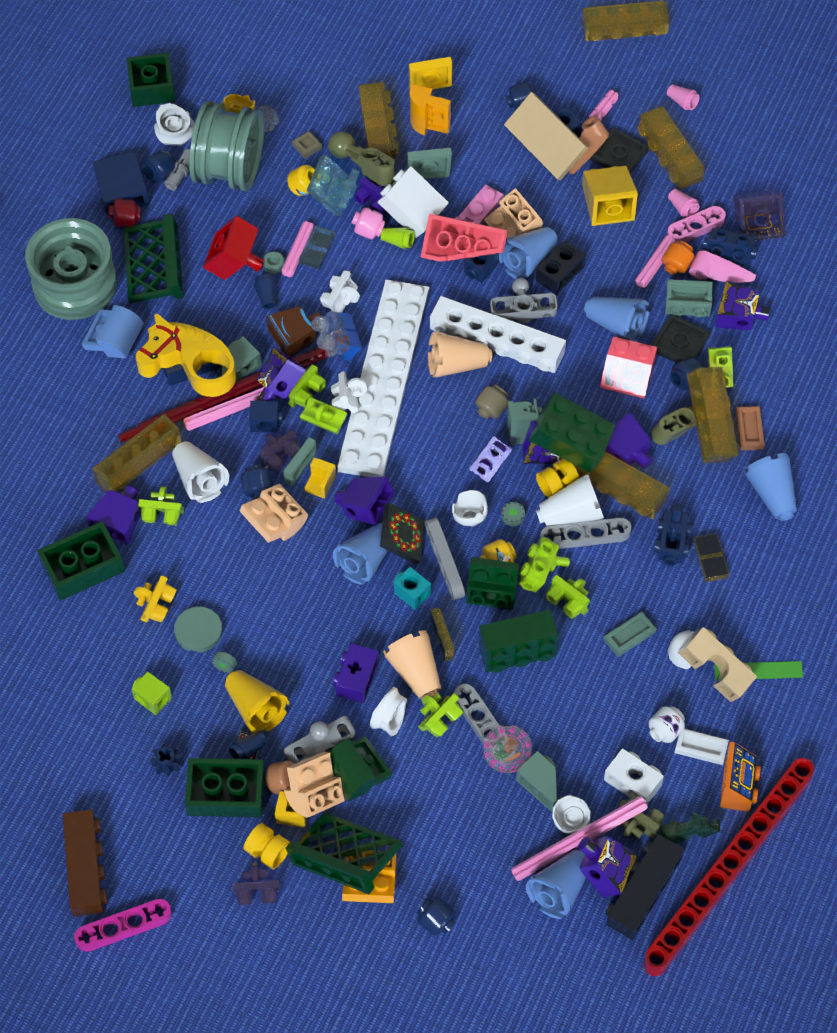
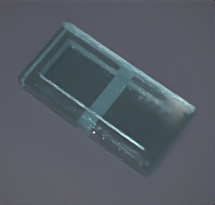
(317, 247)

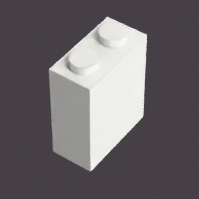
(411, 200)

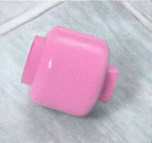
(368, 223)

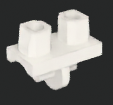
(342, 293)
(347, 392)

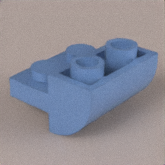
(113, 332)

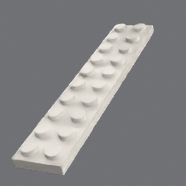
(386, 376)

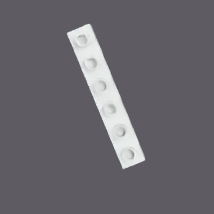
(510, 332)

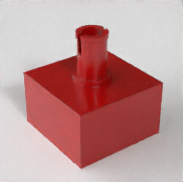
(232, 249)

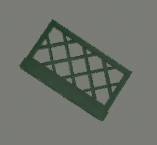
(172, 260)
(332, 865)

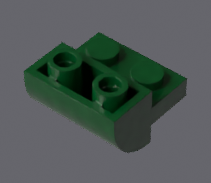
(492, 583)
(358, 767)

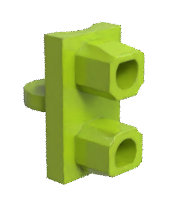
(722, 358)
(309, 380)
(323, 415)
(151, 507)
(572, 593)
(447, 706)

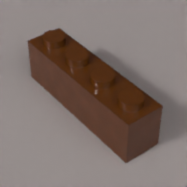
(82, 863)

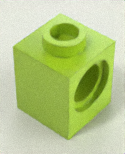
(151, 693)

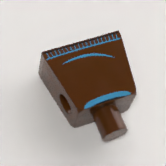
(292, 330)

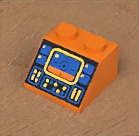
(739, 779)

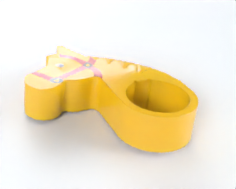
(191, 347)

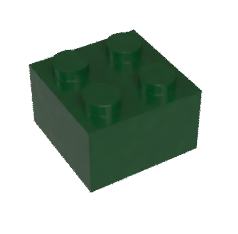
(150, 79)

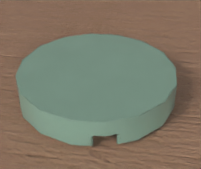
(198, 629)

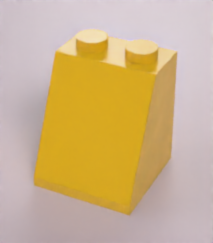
(610, 195)

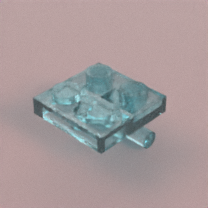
(332, 185)

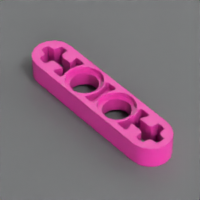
(124, 929)

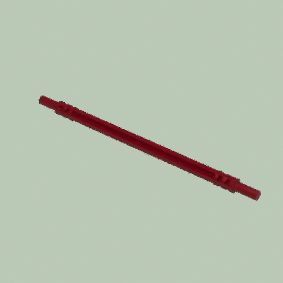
(205, 402)

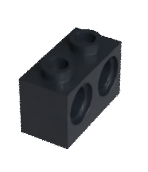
(563, 269)

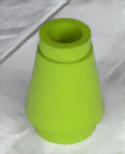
(399, 237)

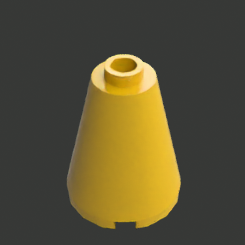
(257, 702)

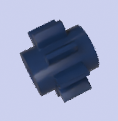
(166, 753)

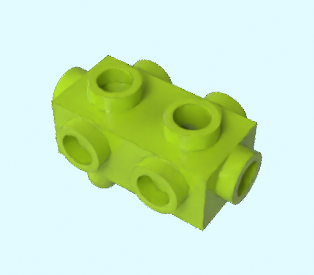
(540, 561)

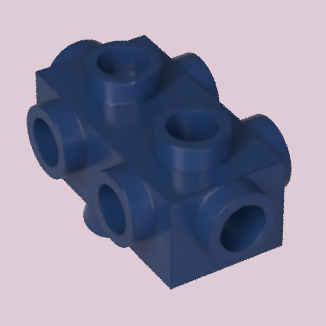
(732, 246)
(672, 542)

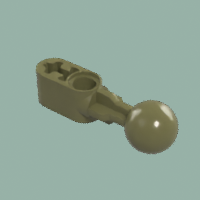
(372, 161)
(662, 435)

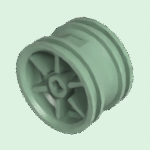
(226, 146)
(77, 268)

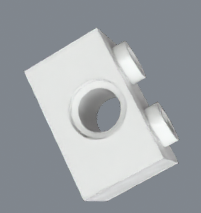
(628, 763)

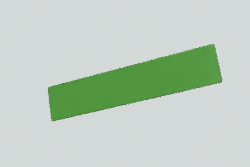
(773, 670)

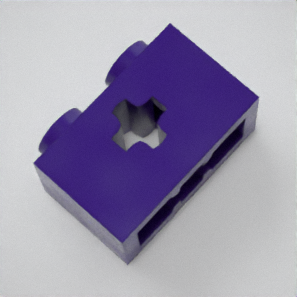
(356, 685)

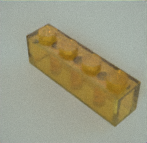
(625, 20)
(378, 118)
(671, 148)
(712, 415)
(137, 455)
(628, 485)

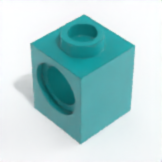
(415, 596)

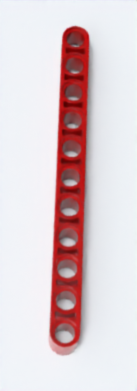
(725, 875)

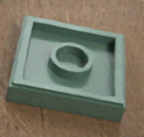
(431, 163)

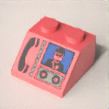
(628, 367)

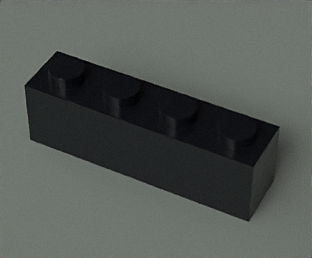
(644, 887)

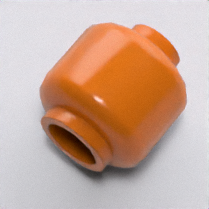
(678, 257)

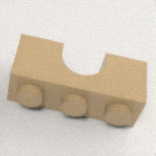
(734, 675)

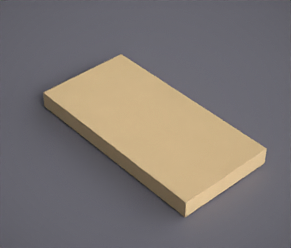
(546, 136)

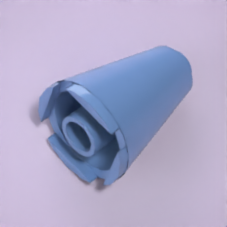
(526, 251)
(619, 315)
(774, 485)
(360, 555)
(558, 885)

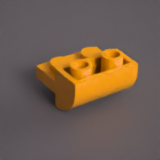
(428, 111)
(383, 883)

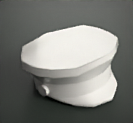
(173, 125)
(389, 712)

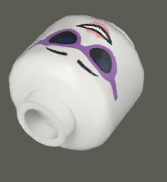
(666, 724)

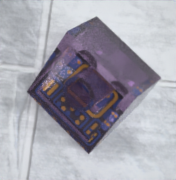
(760, 214)

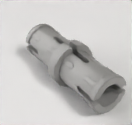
(180, 171)

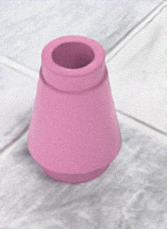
(683, 96)
(683, 203)

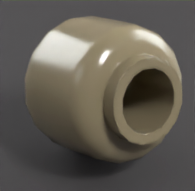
(491, 402)

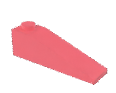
(459, 239)

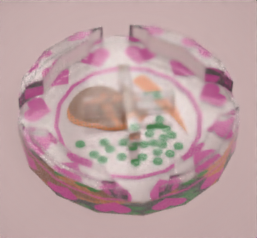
(507, 748)

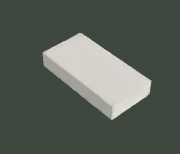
(701, 746)

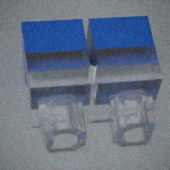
(337, 335)

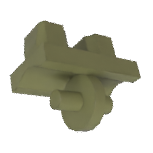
(641, 823)

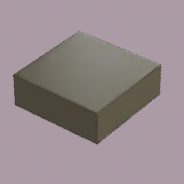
(307, 144)

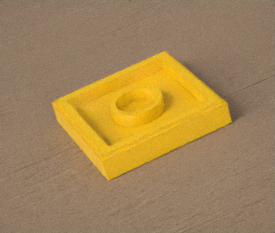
(431, 73)

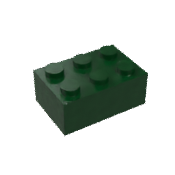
(572, 432)
(81, 560)
(518, 641)
(225, 787)

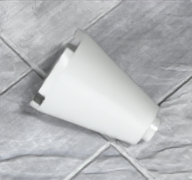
(199, 472)
(571, 504)

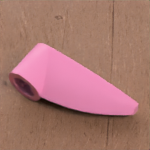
(714, 267)

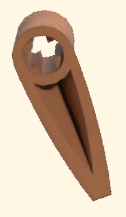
(593, 137)

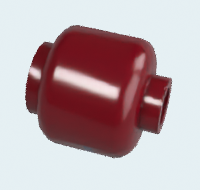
(124, 212)

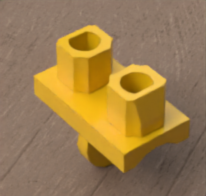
(161, 591)

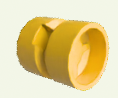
(556, 478)
(264, 844)

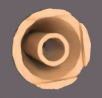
(456, 355)
(415, 663)

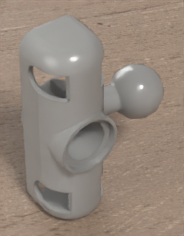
(531, 303)
(320, 739)

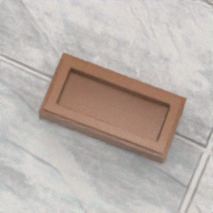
(750, 428)

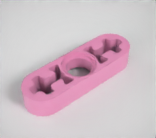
(701, 217)

